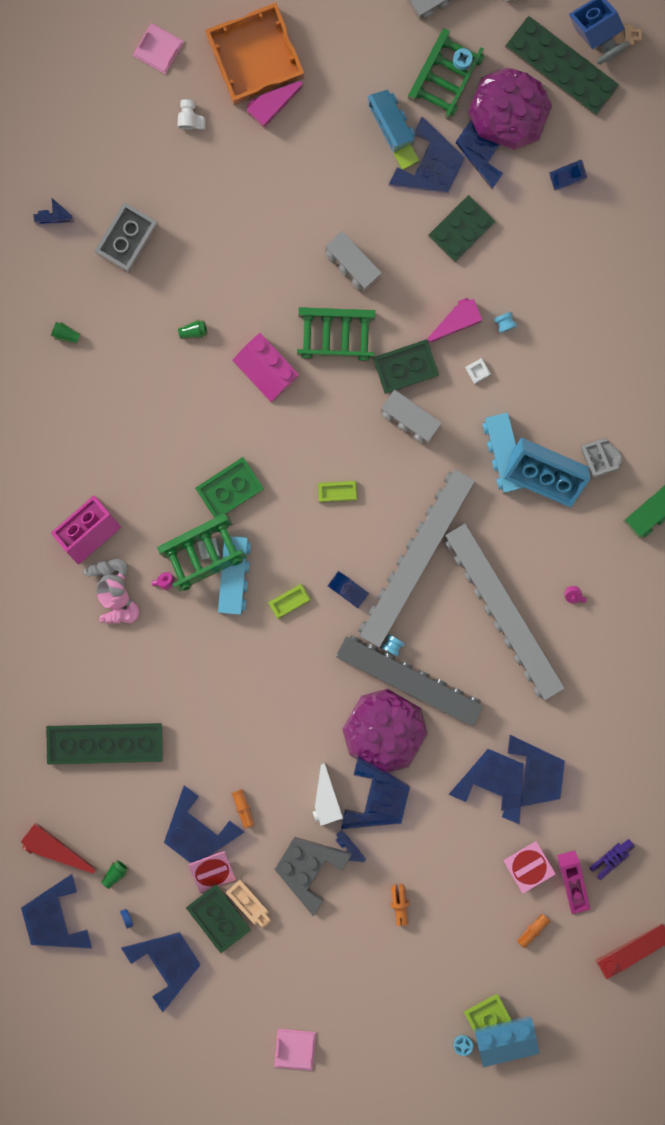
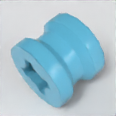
(460, 62)
(505, 322)
(393, 645)
(463, 1049)

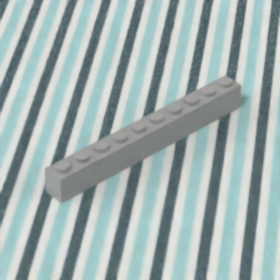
(417, 557)
(504, 612)

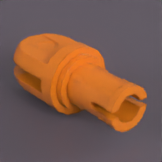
(400, 905)

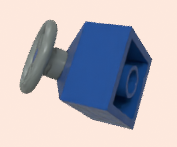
(598, 25)

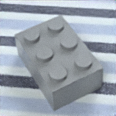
(126, 237)
(352, 262)
(410, 417)

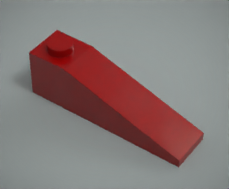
(48, 846)
(631, 952)

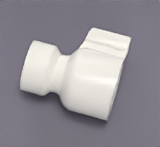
(187, 118)

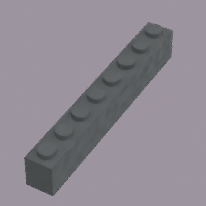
(404, 678)

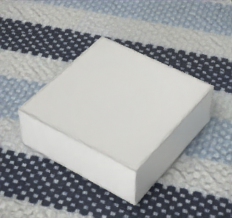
(477, 371)
(203, 551)

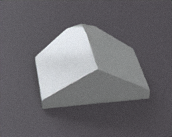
(601, 457)

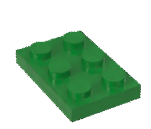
(229, 488)

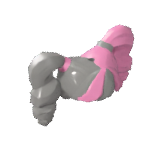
(112, 592)

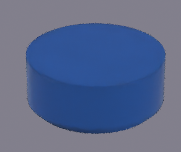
(126, 918)

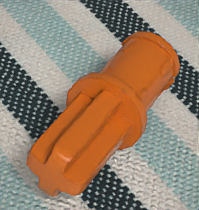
(243, 808)
(533, 931)

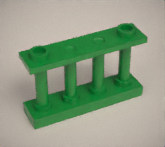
(427, 75)
(327, 316)
(187, 541)

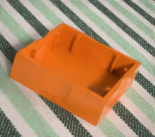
(254, 54)

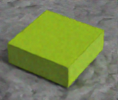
(406, 157)

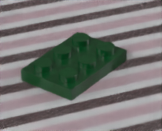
(461, 228)
(405, 366)
(218, 918)

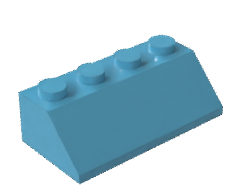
(547, 472)

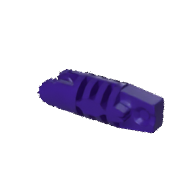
(613, 858)

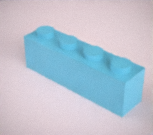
(502, 445)
(233, 582)

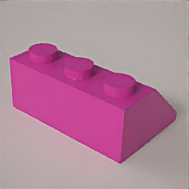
(265, 367)
(86, 530)

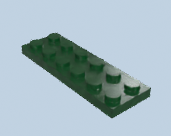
(562, 65)
(104, 743)

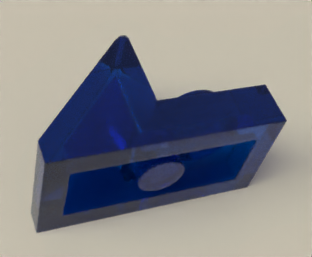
(568, 175)
(58, 215)
(348, 589)
(344, 841)

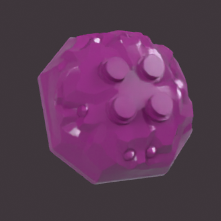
(510, 108)
(385, 730)

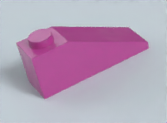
(271, 103)
(460, 318)
(573, 882)

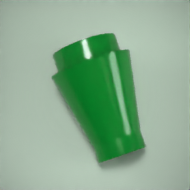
(193, 330)
(64, 333)
(114, 874)

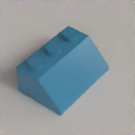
(391, 120)
(507, 1041)

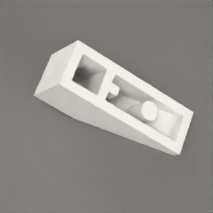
(326, 802)

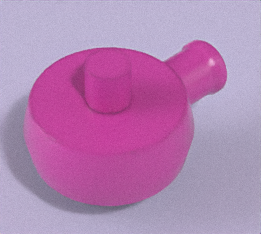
(164, 581)
(574, 594)

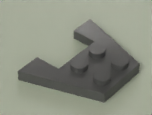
(301, 865)

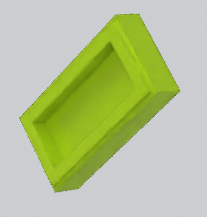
(337, 491)
(289, 601)

